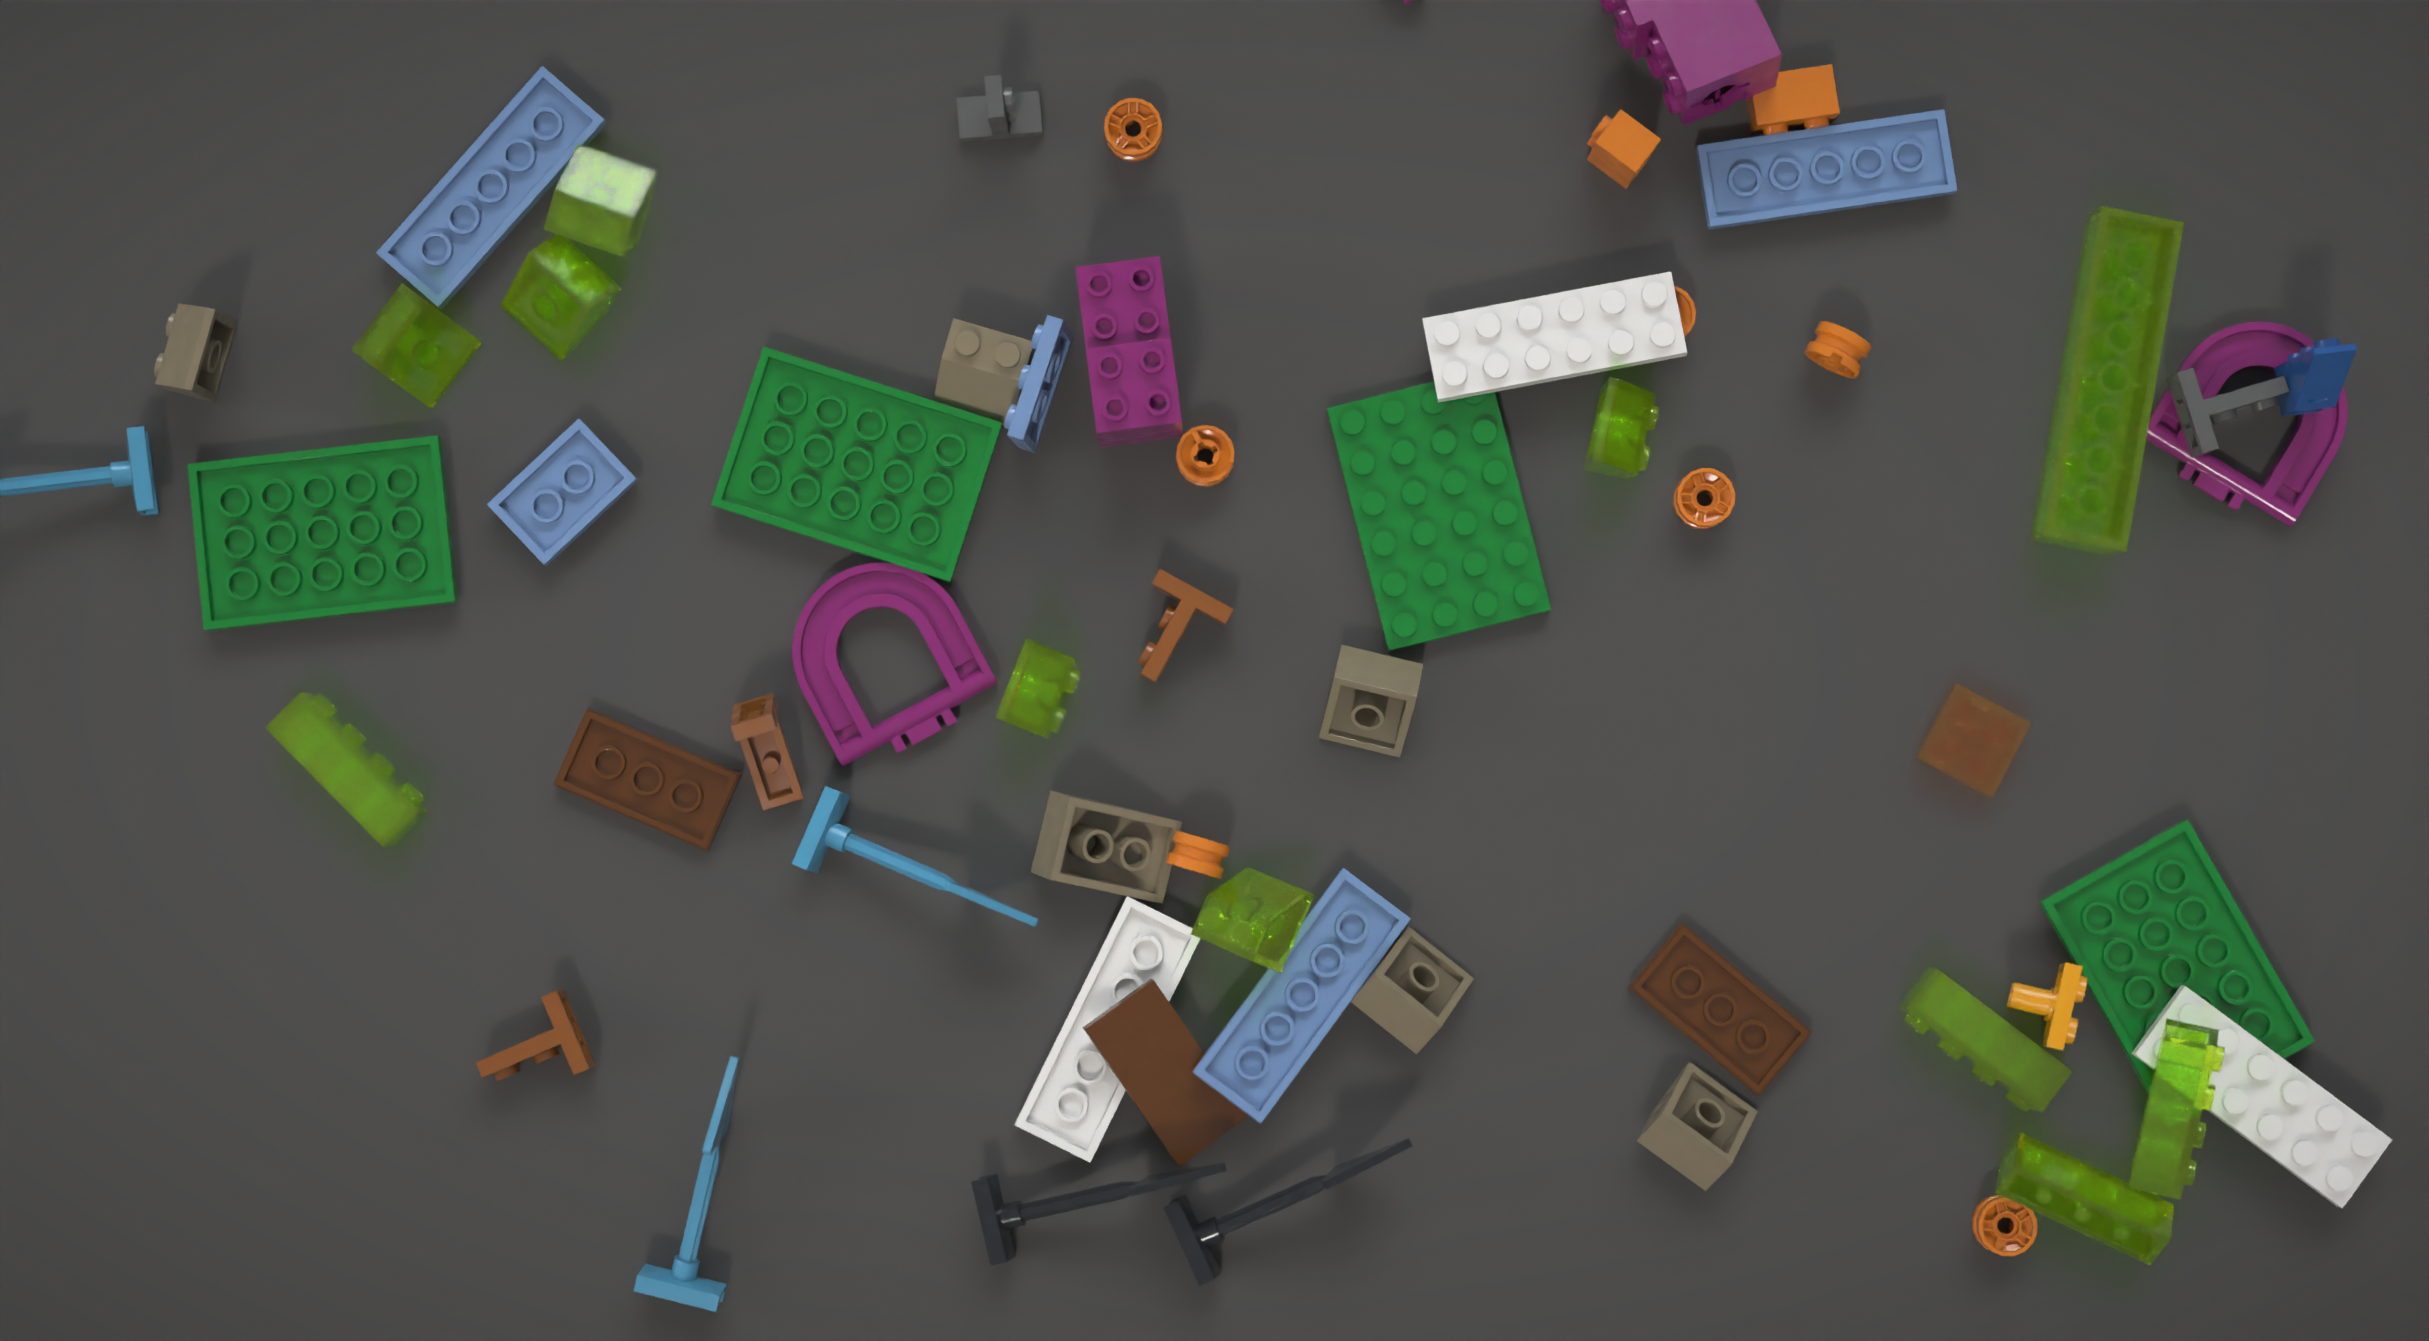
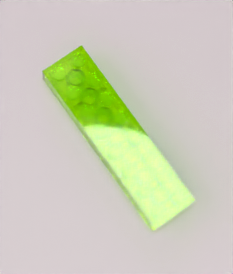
(2107, 381)

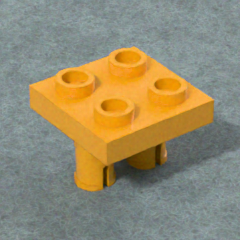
(2053, 1004)

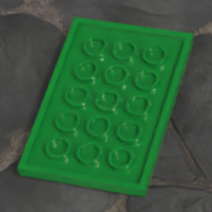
(857, 464)
(1437, 513)
(322, 533)
(2165, 923)

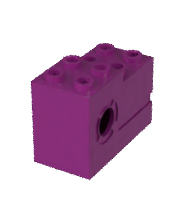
(1700, 50)
(1129, 352)

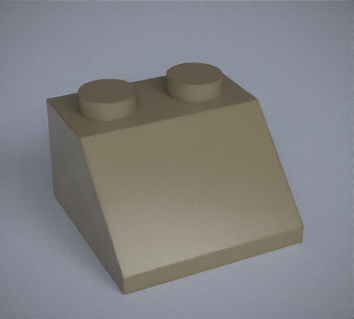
(195, 351)
(981, 370)
(1371, 701)
(1412, 990)
(1697, 1127)

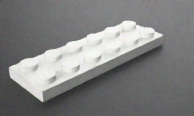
(1554, 337)
(1076, 1086)
(2277, 1104)

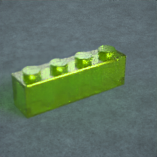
(347, 768)
(1983, 1039)
(2174, 1109)
(2085, 1198)

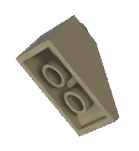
(1105, 847)

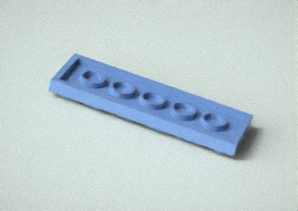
(1826, 169)
(491, 188)
(1296, 1008)

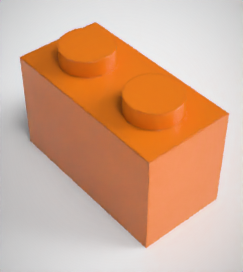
(1799, 99)
(1621, 147)

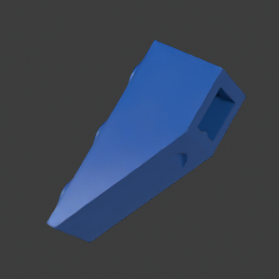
(2315, 377)

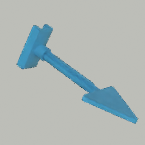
(135, 471)
(826, 831)
(682, 1282)

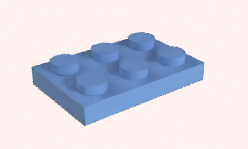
(1039, 383)
(562, 492)

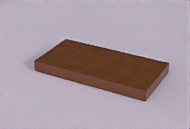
(647, 779)
(1719, 1009)
(1154, 1063)

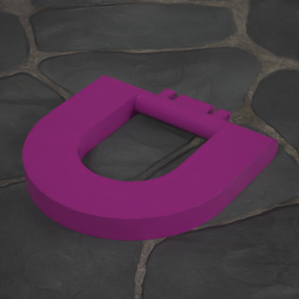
(2303, 456)
(825, 684)

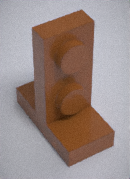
(1177, 620)
(766, 751)
(544, 1046)

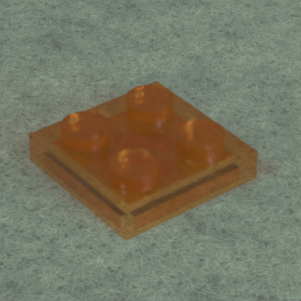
(1973, 740)

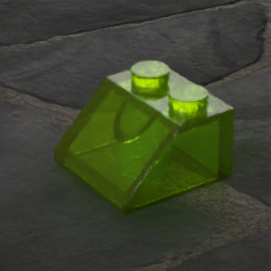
(601, 201)
(559, 295)
(416, 346)
(1620, 430)
(1038, 689)
(1254, 917)

